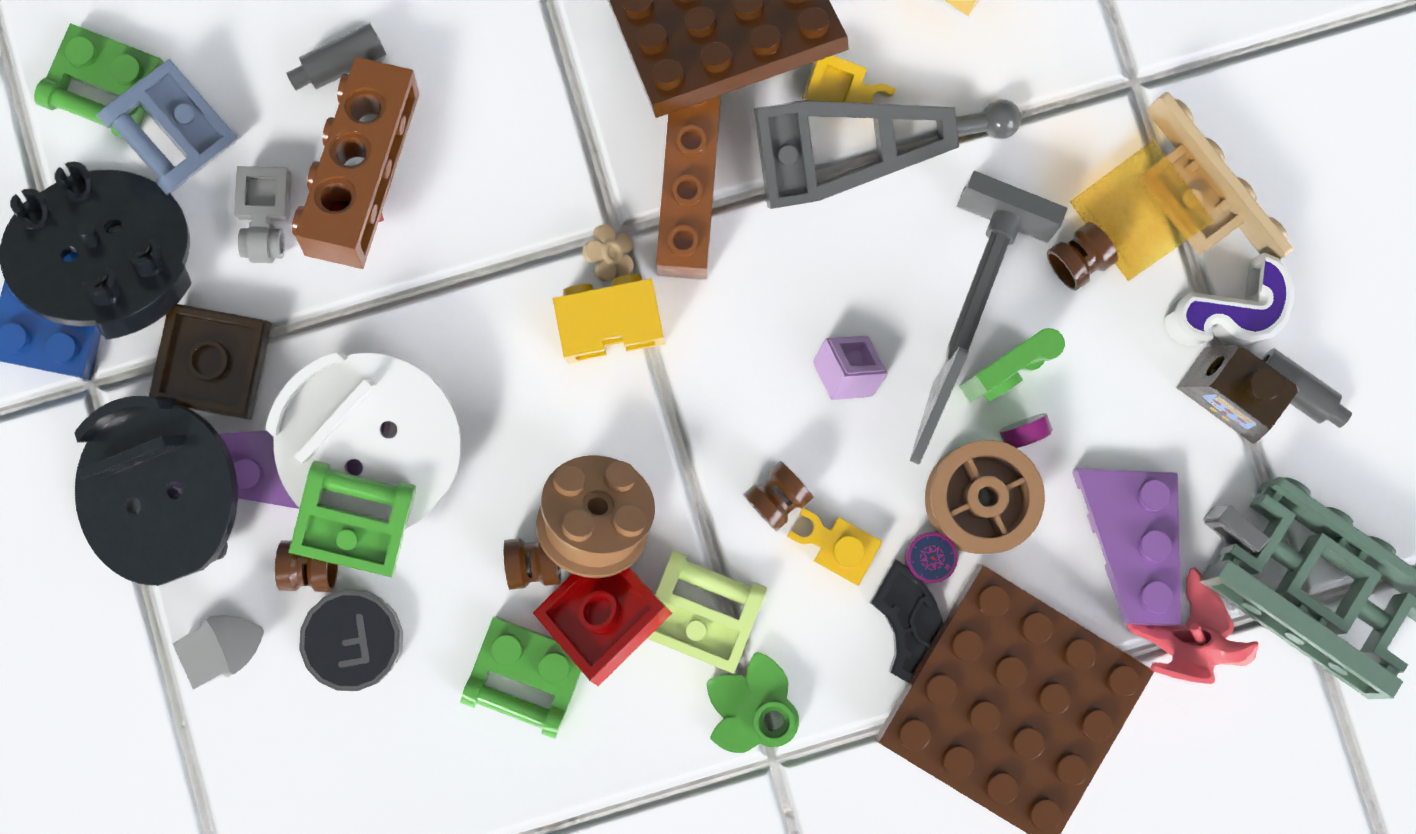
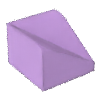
(849, 367)

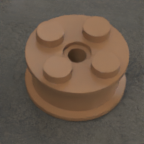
(1014, 492)
(595, 516)

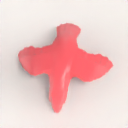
(1201, 641)

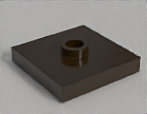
(211, 360)

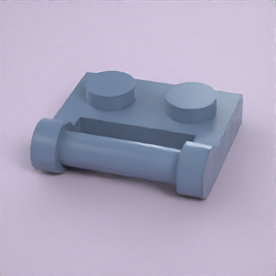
(180, 114)

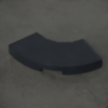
(910, 614)

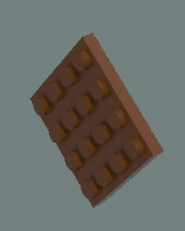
(717, 46)
(1014, 705)

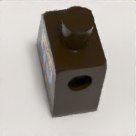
(1241, 392)

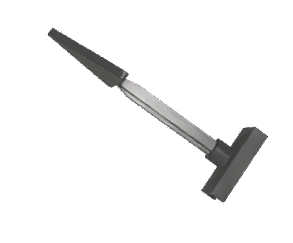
(1009, 212)

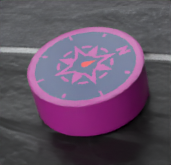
(1027, 431)
(931, 557)

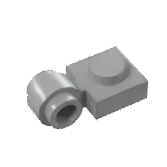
(262, 196)

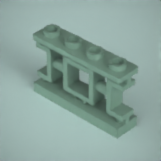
(1301, 618)

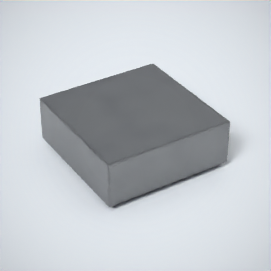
(1235, 528)

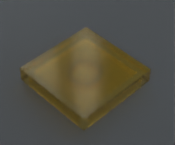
(1143, 209)

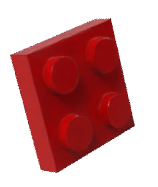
(601, 620)

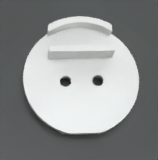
(336, 415)

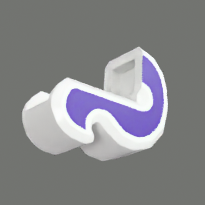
(1233, 320)

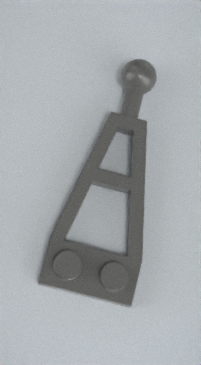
(788, 151)

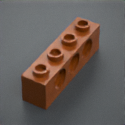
(688, 191)
(348, 233)

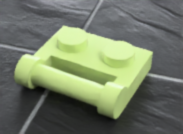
(702, 630)

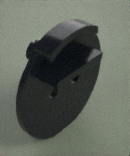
(118, 277)
(140, 452)

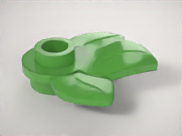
(745, 703)

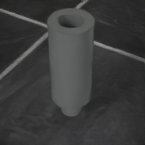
(336, 58)
(1314, 396)

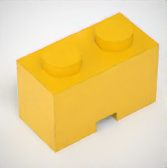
(608, 317)

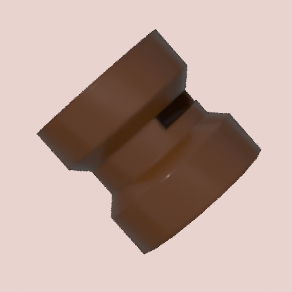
(1082, 256)
(770, 504)
(518, 564)
(297, 571)

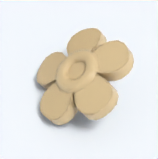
(610, 252)

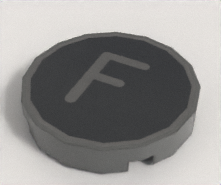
(351, 640)

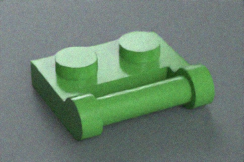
(97, 63)
(1004, 374)
(349, 536)
(529, 660)

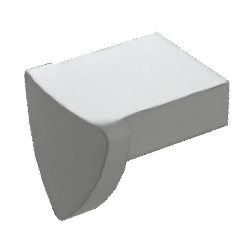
(218, 648)

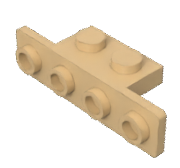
(1224, 196)

